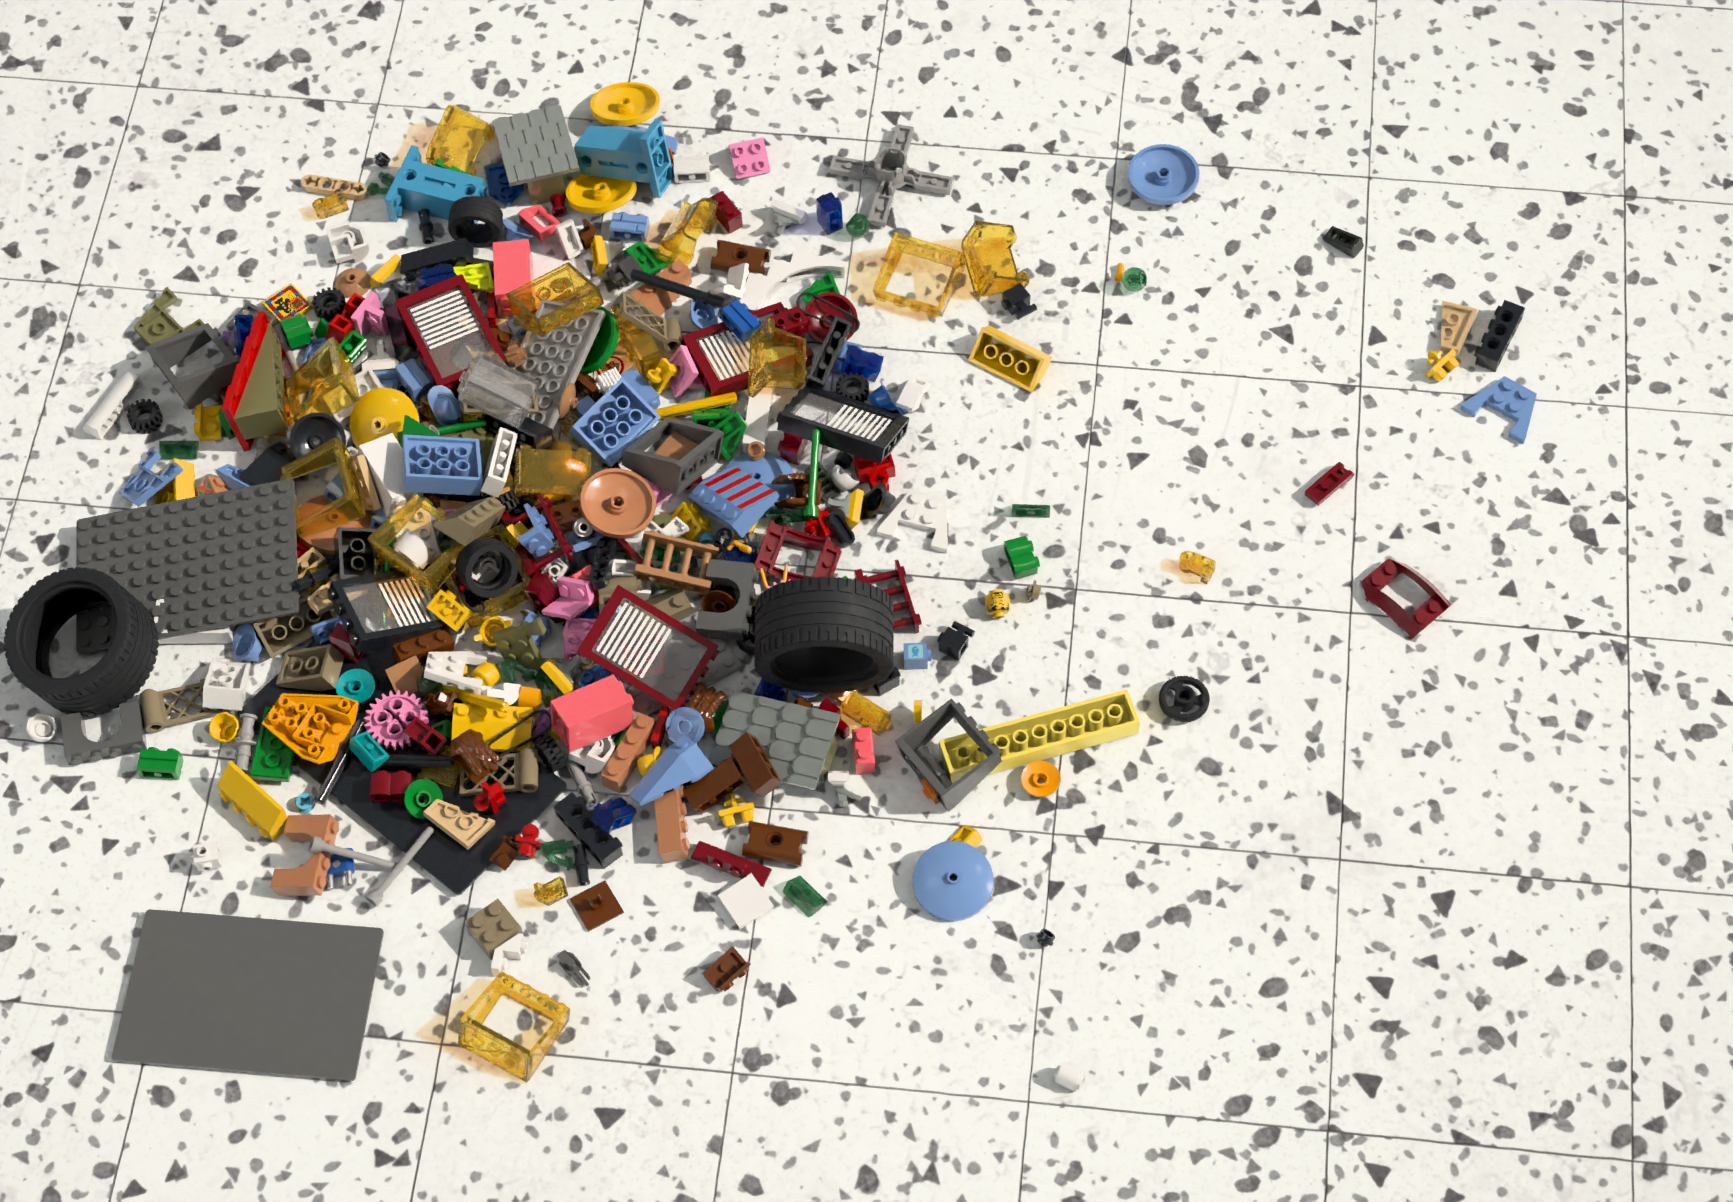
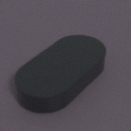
(840, 529)

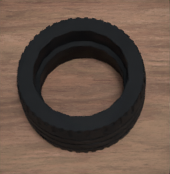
(475, 209)
(501, 582)

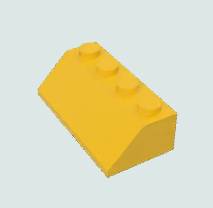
(1009, 358)
(180, 487)
(493, 723)
(252, 802)

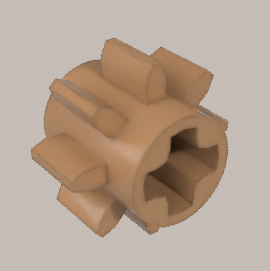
(516, 355)

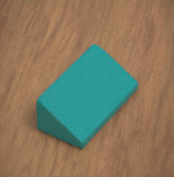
(368, 751)

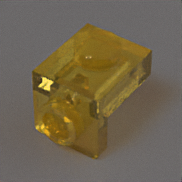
(551, 891)

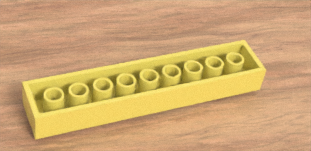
(1045, 734)

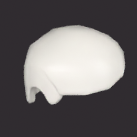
(842, 479)
(41, 727)

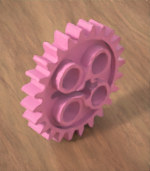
(383, 730)

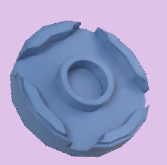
(685, 722)

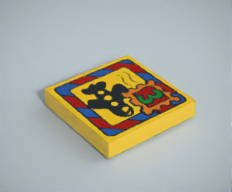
(287, 303)

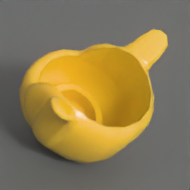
(488, 629)
(646, 762)

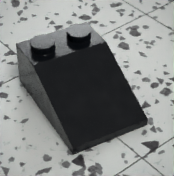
(268, 465)
(354, 552)

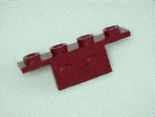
(730, 863)

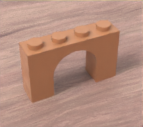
(310, 877)

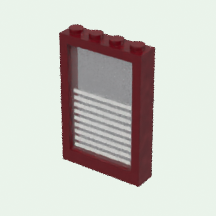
(447, 329)
(723, 357)
(648, 649)

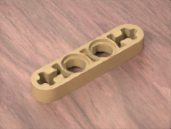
(335, 184)

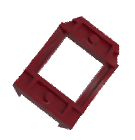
(772, 542)
(1421, 617)

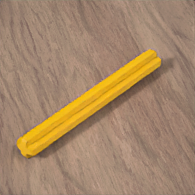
(700, 404)
(480, 700)

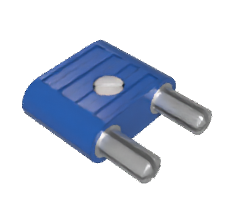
(340, 867)

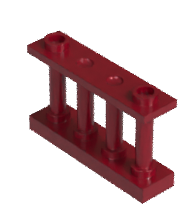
(526, 557)
(900, 573)

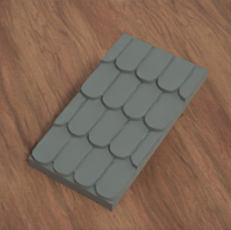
(536, 151)
(793, 736)

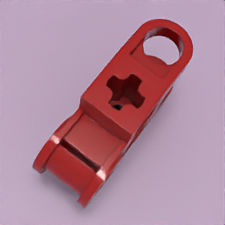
(873, 472)

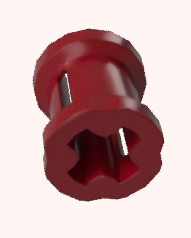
(558, 205)

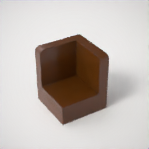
(587, 234)

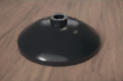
(314, 426)

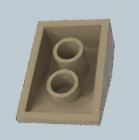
(311, 668)

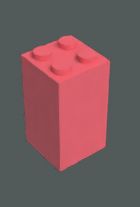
(511, 270)
(592, 713)

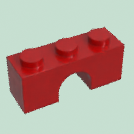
(342, 324)

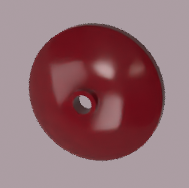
(817, 329)

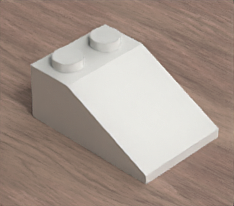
(226, 684)

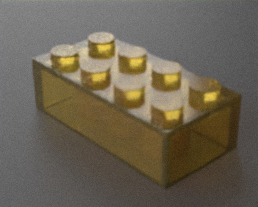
(638, 344)

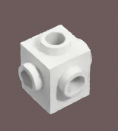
(206, 856)

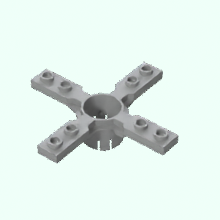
(886, 180)

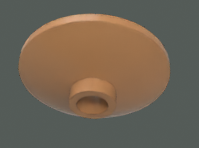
(359, 285)
(567, 400)

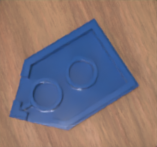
(499, 186)

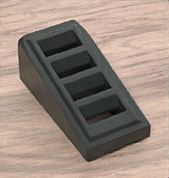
(1351, 249)
(825, 479)

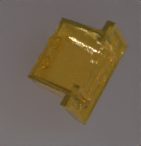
(685, 230)
(775, 359)

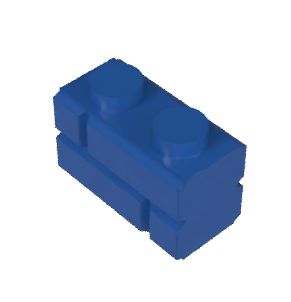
(740, 320)

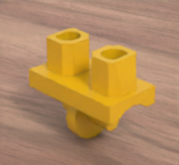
(1448, 361)
(660, 376)
(745, 810)

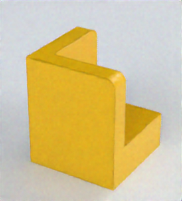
(512, 533)

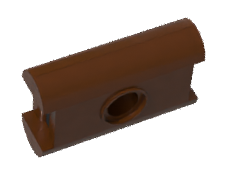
(733, 254)
(761, 840)

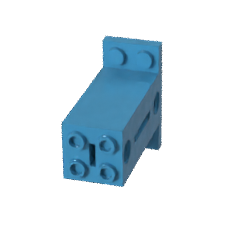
(627, 155)
(429, 188)

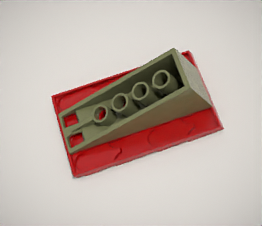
(257, 392)

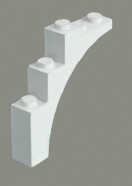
(782, 274)

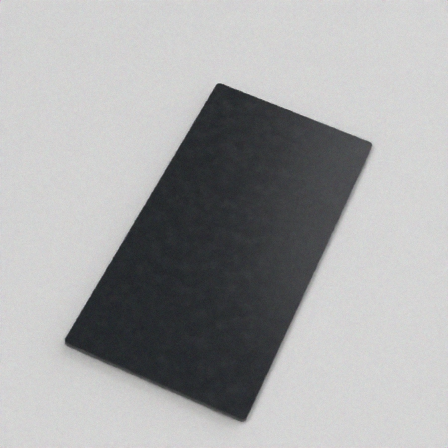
(440, 854)

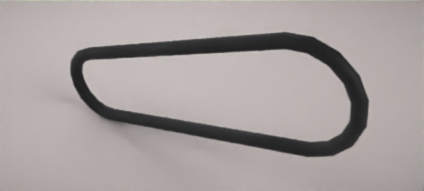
(823, 320)
(463, 600)
(517, 724)

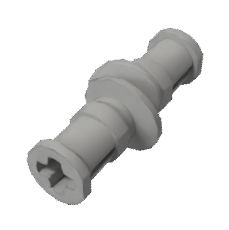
(244, 742)

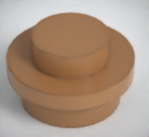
(756, 450)

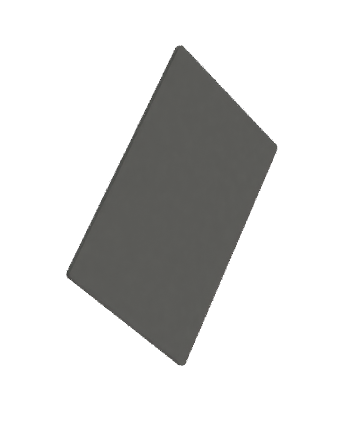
(208, 556)
(249, 995)

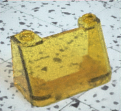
(458, 139)
(990, 258)
(551, 471)

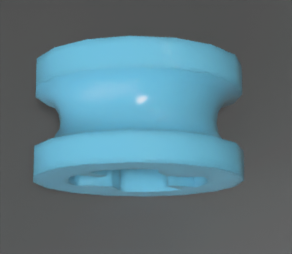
(305, 808)

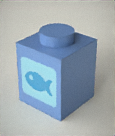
(916, 656)

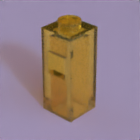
(866, 713)

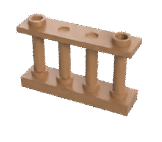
(671, 579)

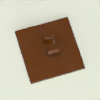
(596, 905)

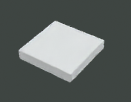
(745, 901)

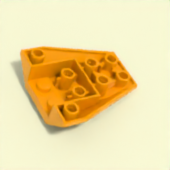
(312, 724)

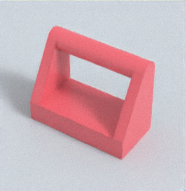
(536, 229)

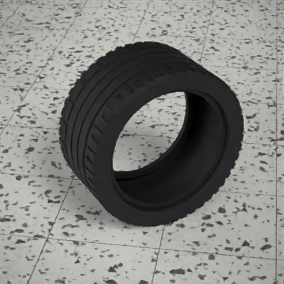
(48, 608)
(824, 635)

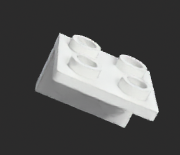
(734, 285)

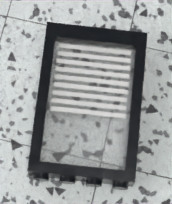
(843, 423)
(384, 609)

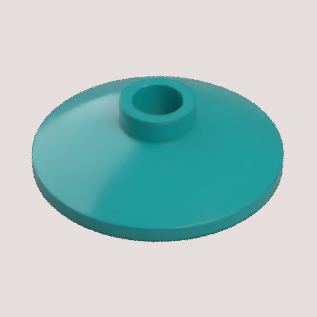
(356, 679)

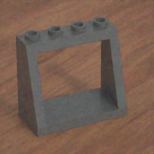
(200, 384)
(668, 472)
(926, 730)

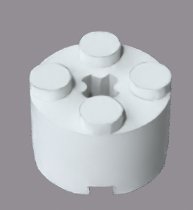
(414, 549)

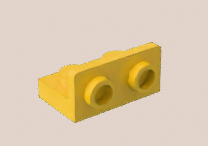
(208, 423)
(691, 516)
(449, 609)

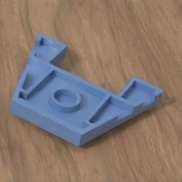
(1508, 399)
(147, 483)

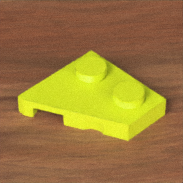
(477, 276)

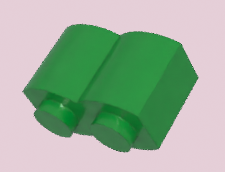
(297, 330)
(1021, 557)

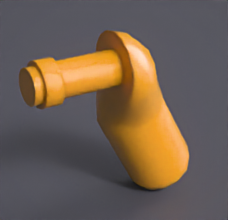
(1120, 271)
(744, 548)

